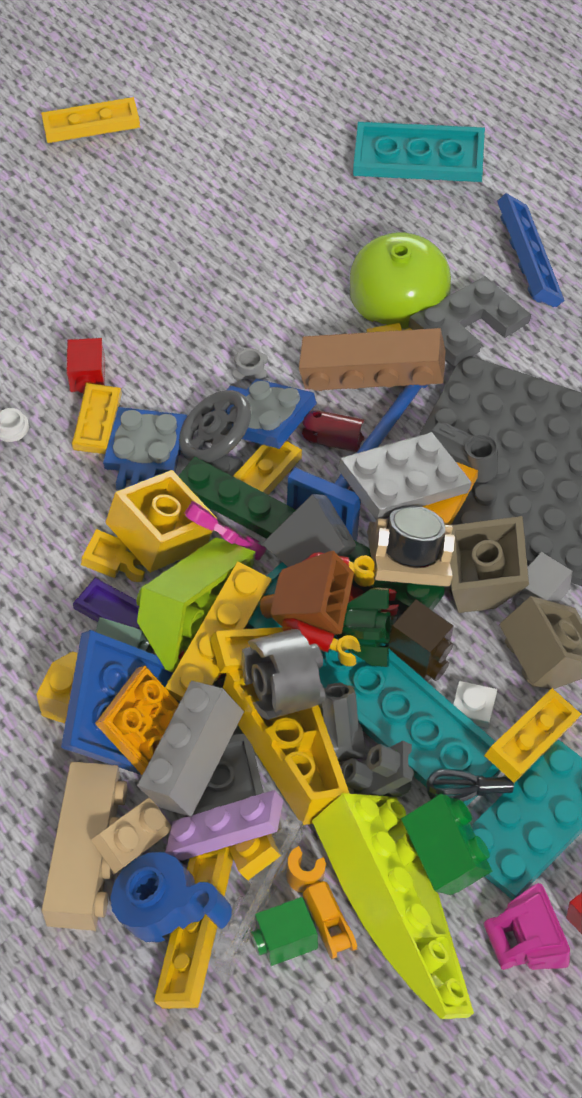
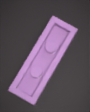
(225, 826)

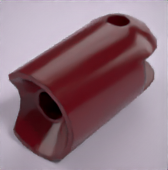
(333, 430)

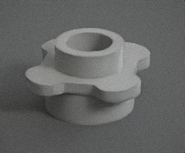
(250, 357)

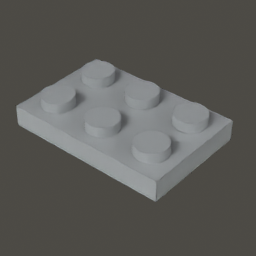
(404, 474)

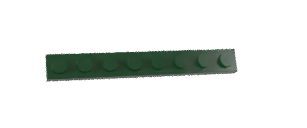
(265, 514)

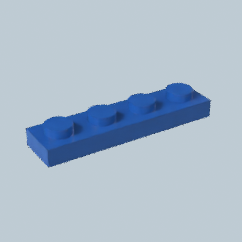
(530, 251)

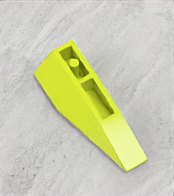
(394, 897)

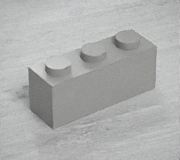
(191, 748)

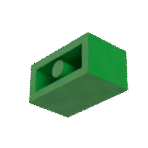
(447, 844)

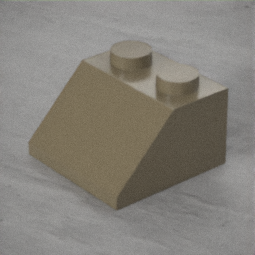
(488, 563)
(546, 642)

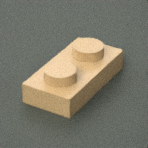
(132, 835)

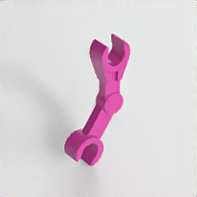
(205, 519)

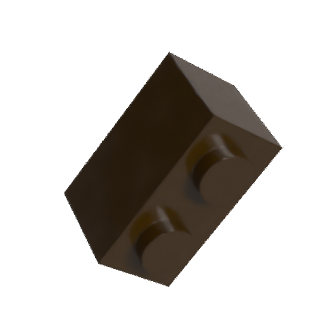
(422, 641)

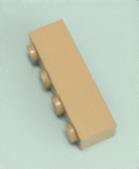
(77, 868)

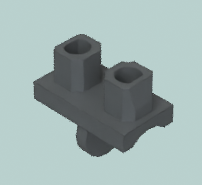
(382, 772)

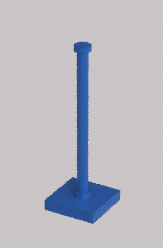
(346, 502)

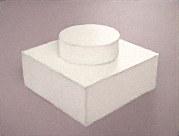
(476, 702)

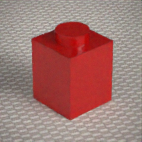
(85, 363)

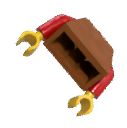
(316, 598)

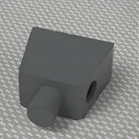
(310, 530)

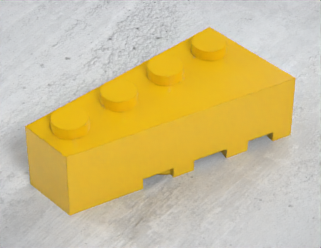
(292, 750)

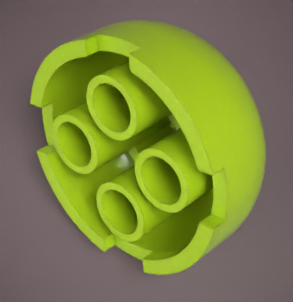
(398, 278)

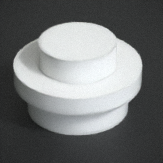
(13, 425)

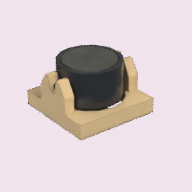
(409, 541)

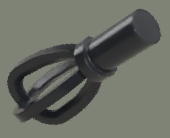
(478, 784)

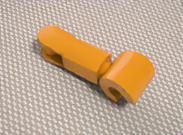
(320, 903)

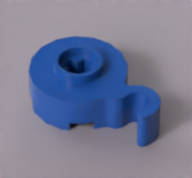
(160, 894)

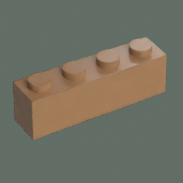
(372, 359)

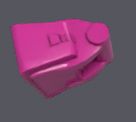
(536, 932)

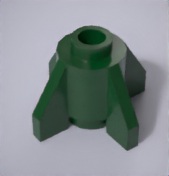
(370, 625)

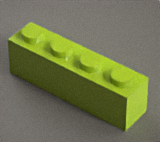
(182, 596)

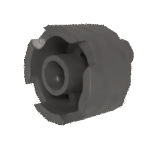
(283, 673)

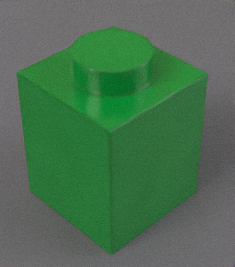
(284, 932)

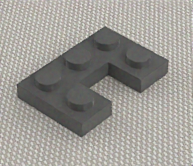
(460, 309)

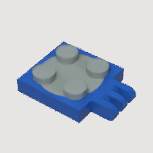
(274, 411)
(143, 444)

